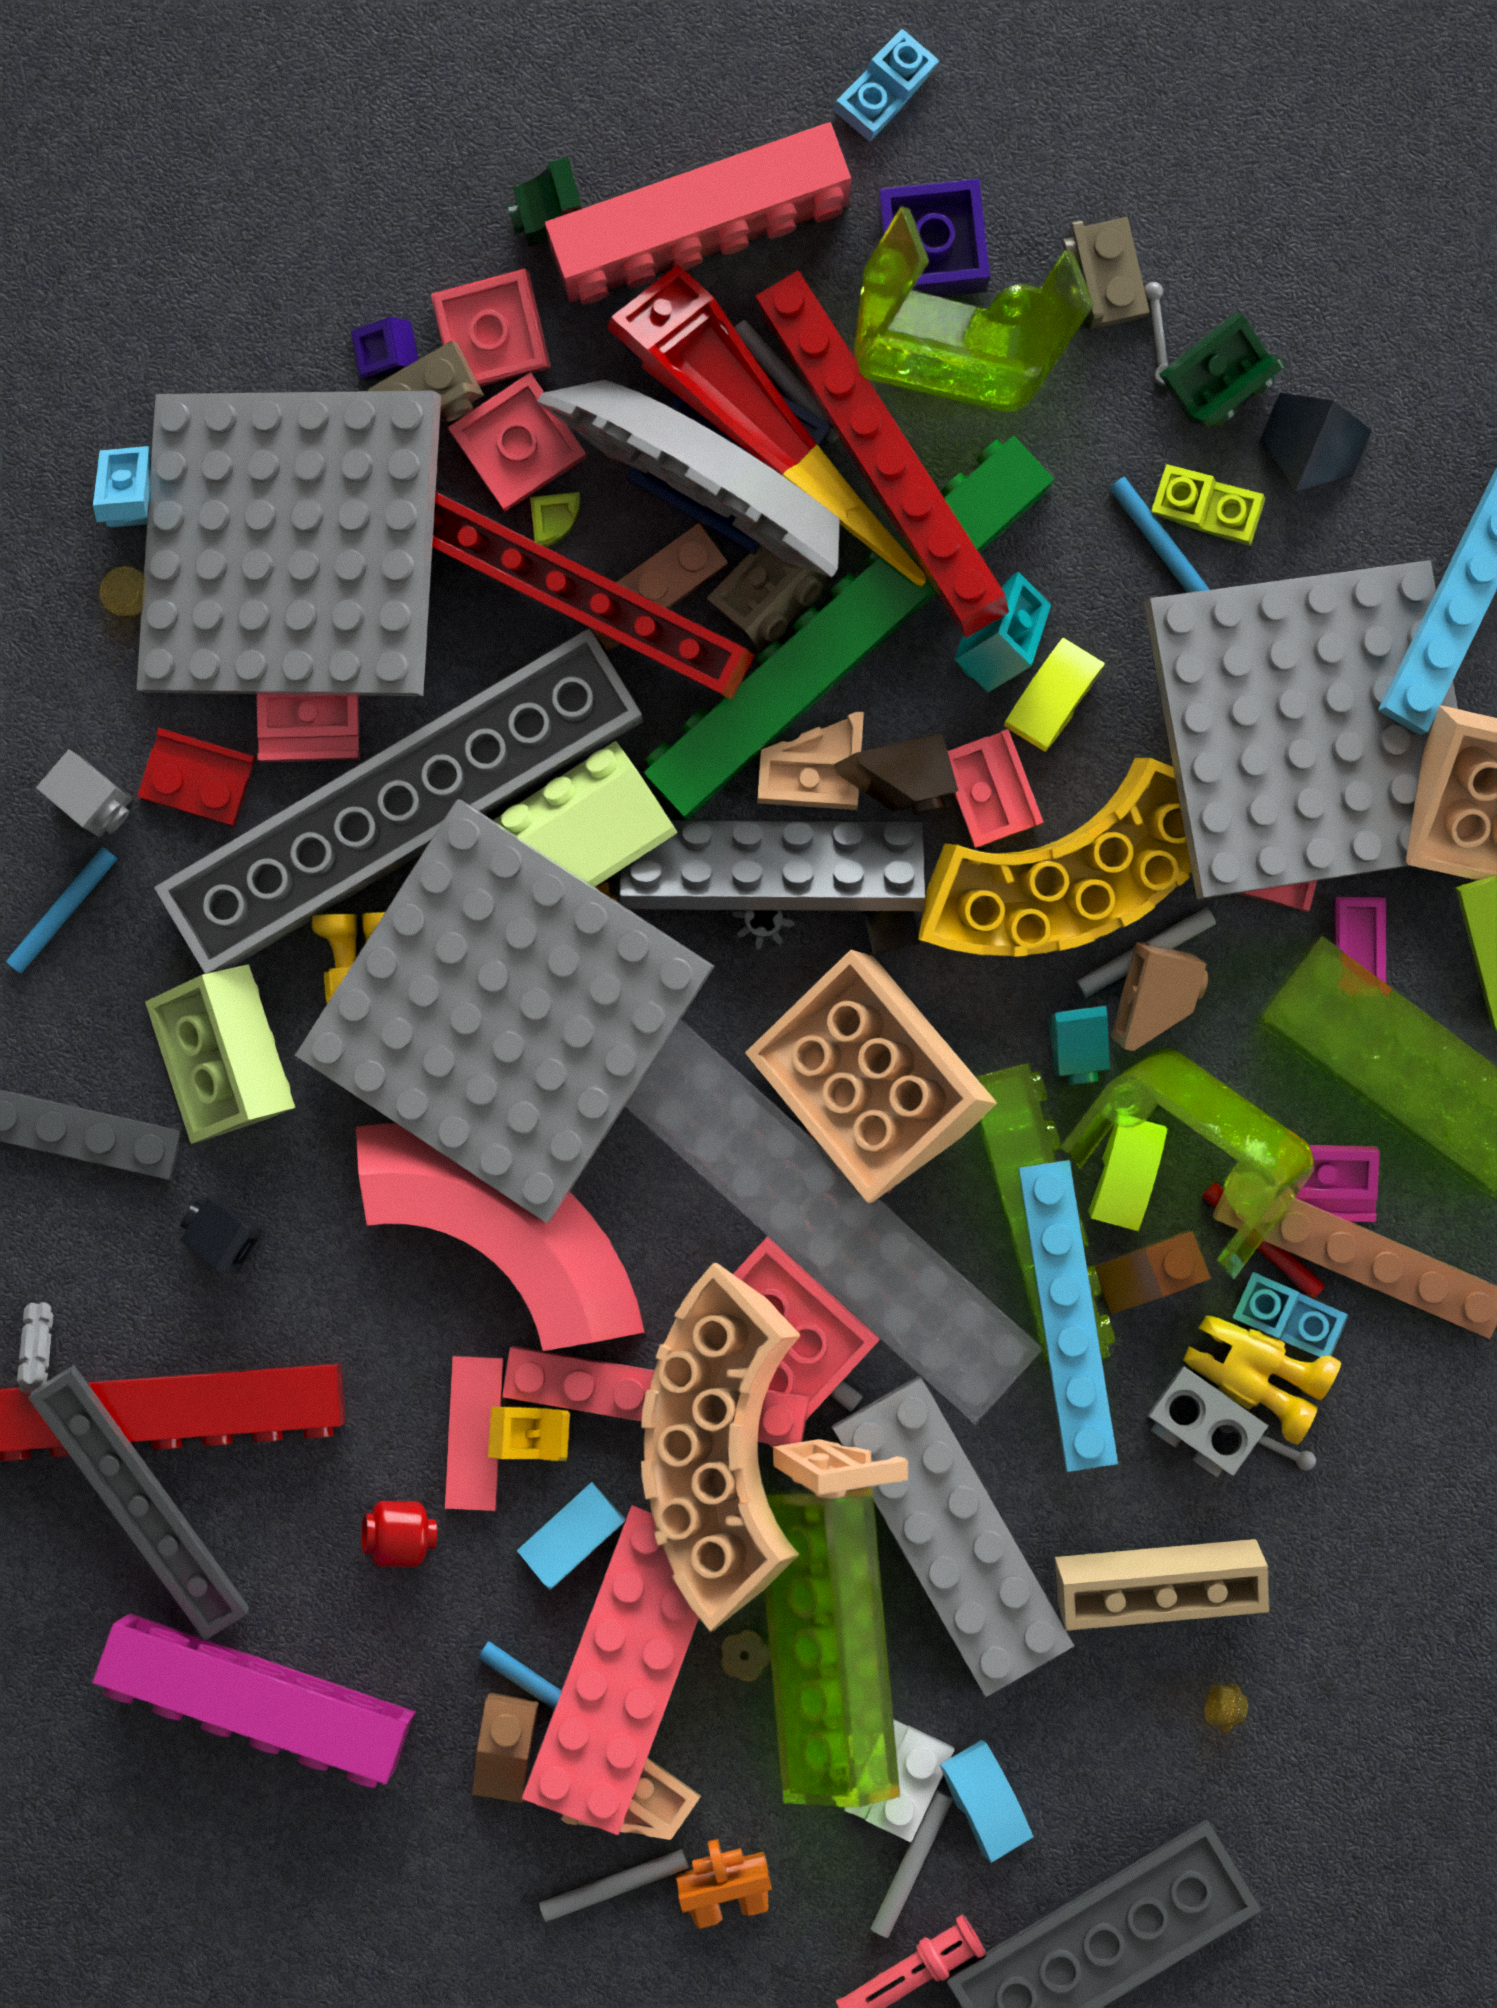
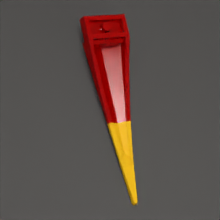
(705, 362)

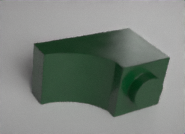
(543, 199)

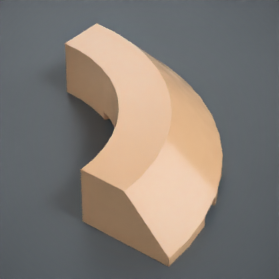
(705, 1449)

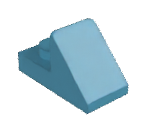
(123, 486)

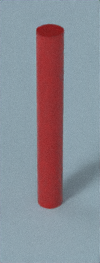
(1282, 1259)

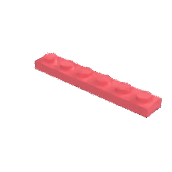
(622, 1389)

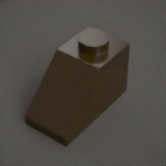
(903, 774)

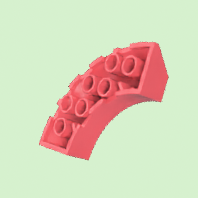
(559, 1266)

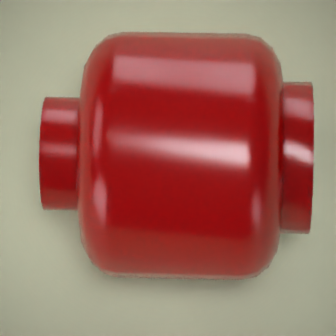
(398, 1534)

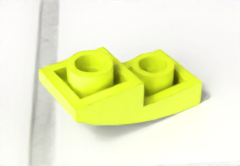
(1208, 505)
(1054, 694)
(1128, 1174)

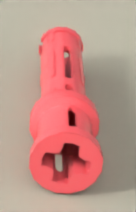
(928, 1952)

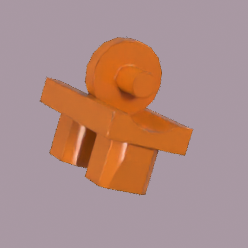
(723, 1879)

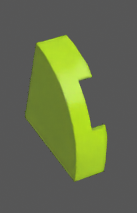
(554, 516)

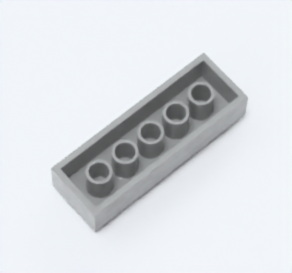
(956, 1539)

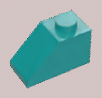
(1008, 643)
(1079, 1044)

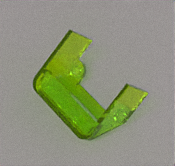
(956, 348)
(1270, 1156)

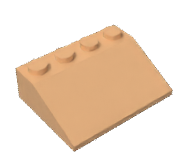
(1457, 797)
(869, 1076)

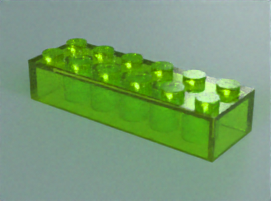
(1390, 1058)
(831, 1654)

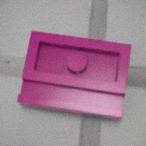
(1344, 1181)

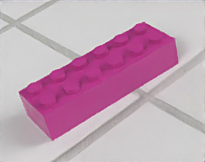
(253, 1699)

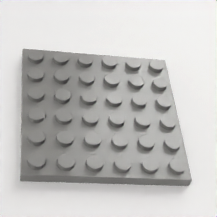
(289, 543)
(1281, 728)
(504, 1010)

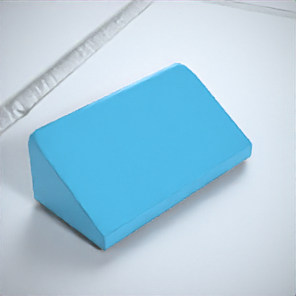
(571, 1535)

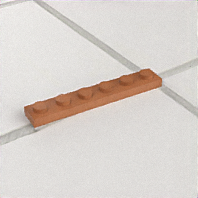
(1379, 1264)

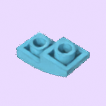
(885, 85)
(1290, 1316)
(987, 1800)

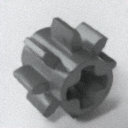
(761, 933)

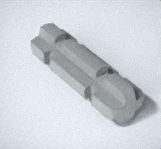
(35, 1346)

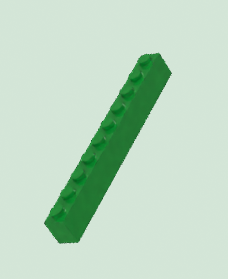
(834, 639)

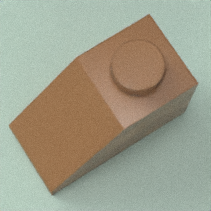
(1157, 993)
(504, 1747)

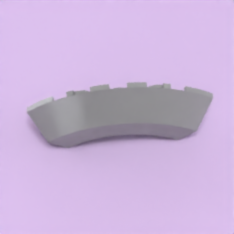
(703, 468)

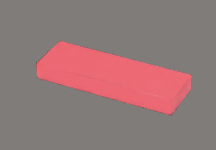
(470, 1473)

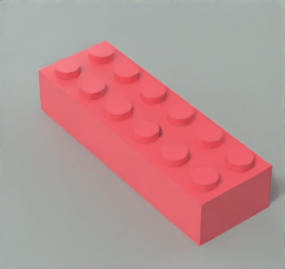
(700, 214)
(615, 1685)

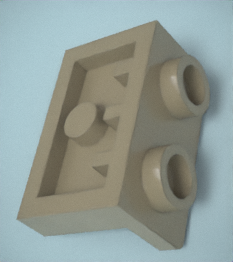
(1109, 270)
(443, 372)
(765, 596)

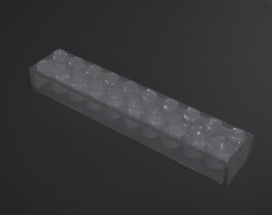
(827, 1226)

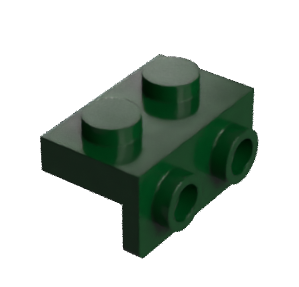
(1221, 372)

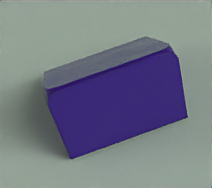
(384, 347)

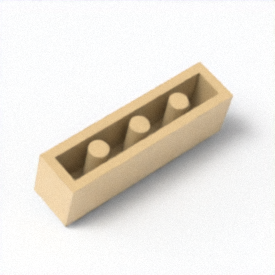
(1162, 1584)

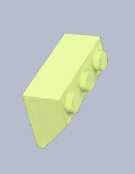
(592, 817)
(220, 1053)

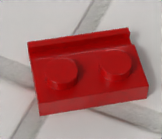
(196, 777)

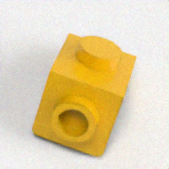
(528, 1433)

